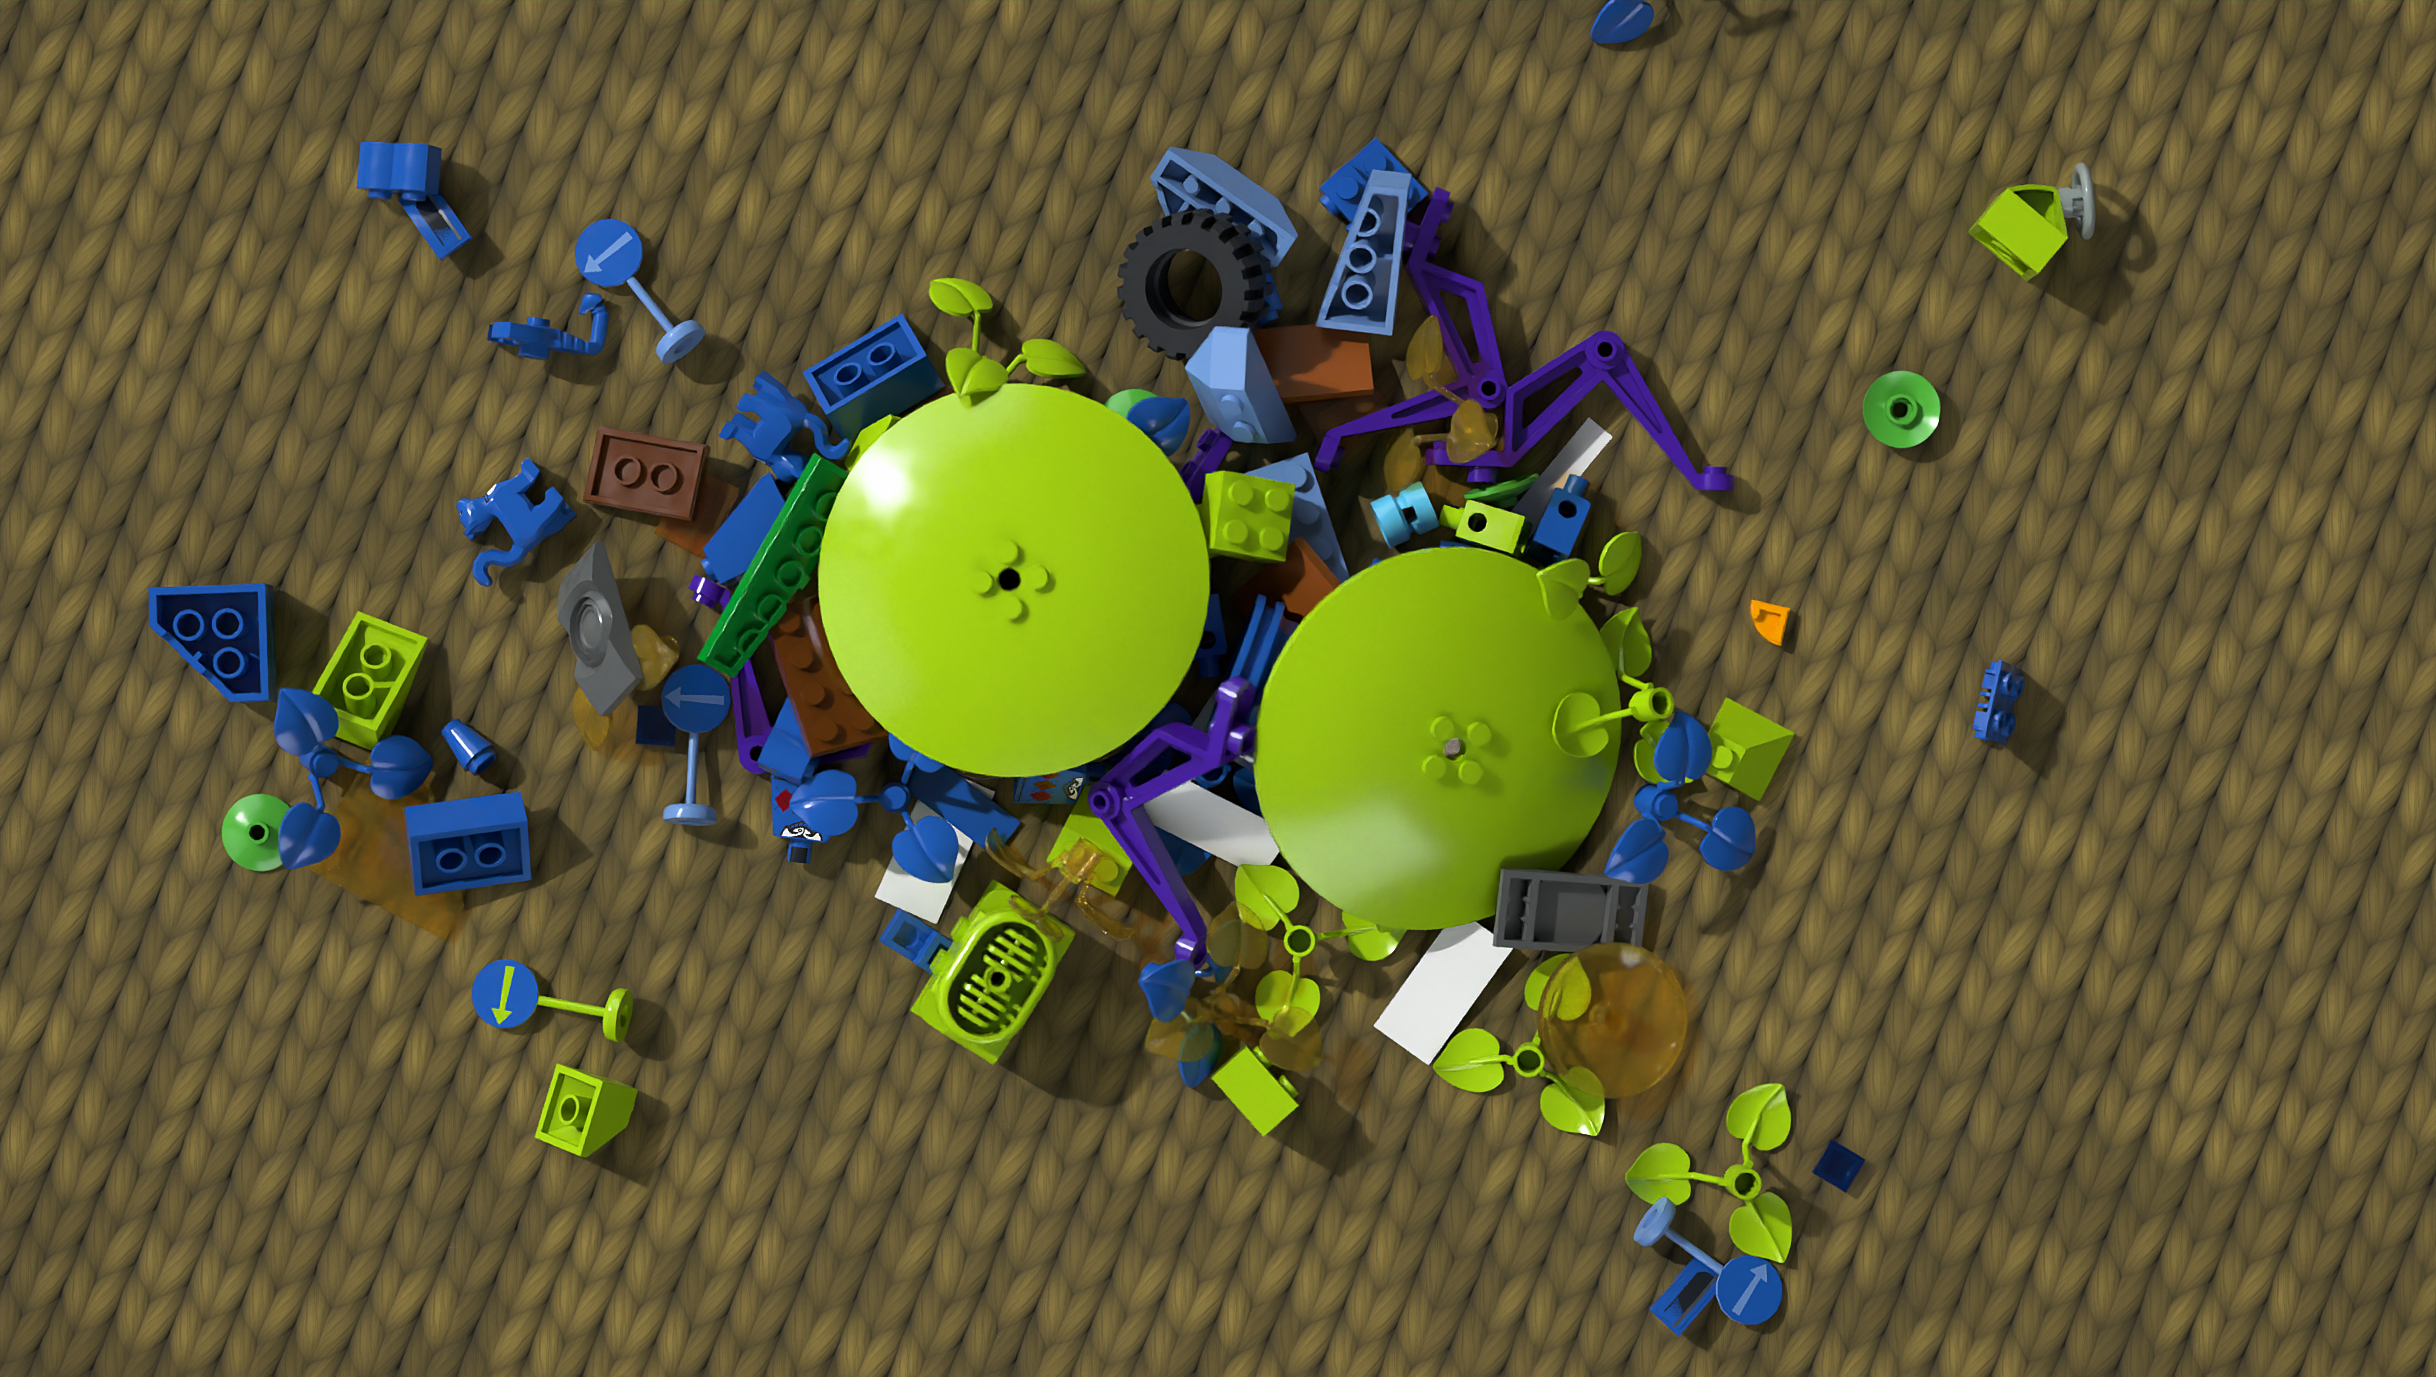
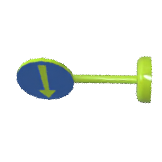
(508, 995)

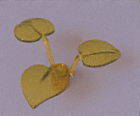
(1471, 428)
(655, 657)
(1077, 866)
(1237, 941)

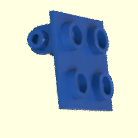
(2006, 686)

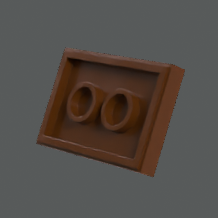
(646, 474)

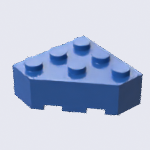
(222, 635)

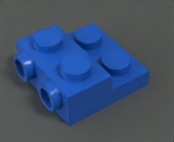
(1346, 187)

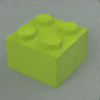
(1247, 516)
(1256, 1089)

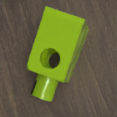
(1503, 533)

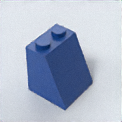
(743, 532)

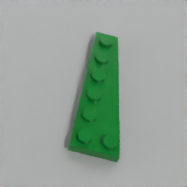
(777, 569)

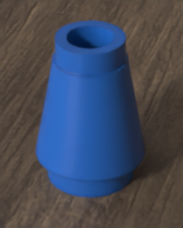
(469, 747)

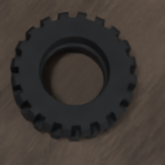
(1148, 291)

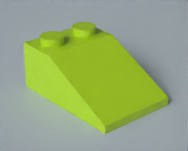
(371, 678)
(1084, 823)

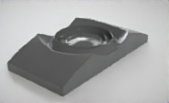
(598, 631)
(1567, 910)

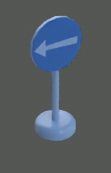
(611, 255)
(694, 702)
(1746, 1286)

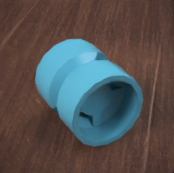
(1392, 520)

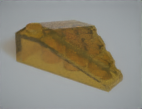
(376, 860)

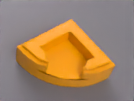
(1769, 620)

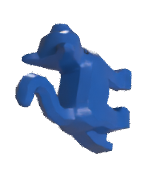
(780, 421)
(522, 520)

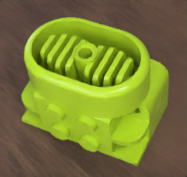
(962, 996)

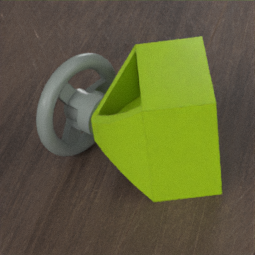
(2029, 225)

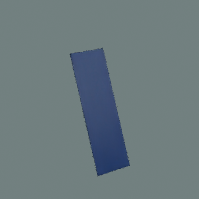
(961, 804)

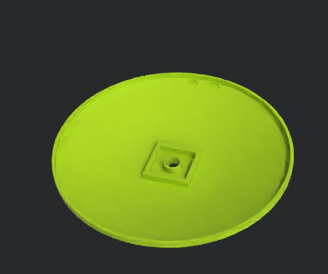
(1103, 599)
(1361, 726)

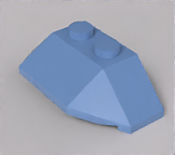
(1203, 180)
(1238, 388)

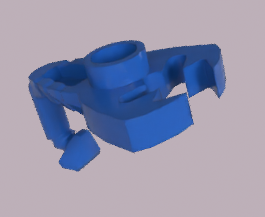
(538, 339)

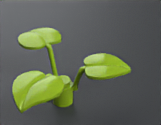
(976, 373)
(1566, 580)
(1577, 720)
(1272, 894)
(1474, 1065)
(1765, 1224)

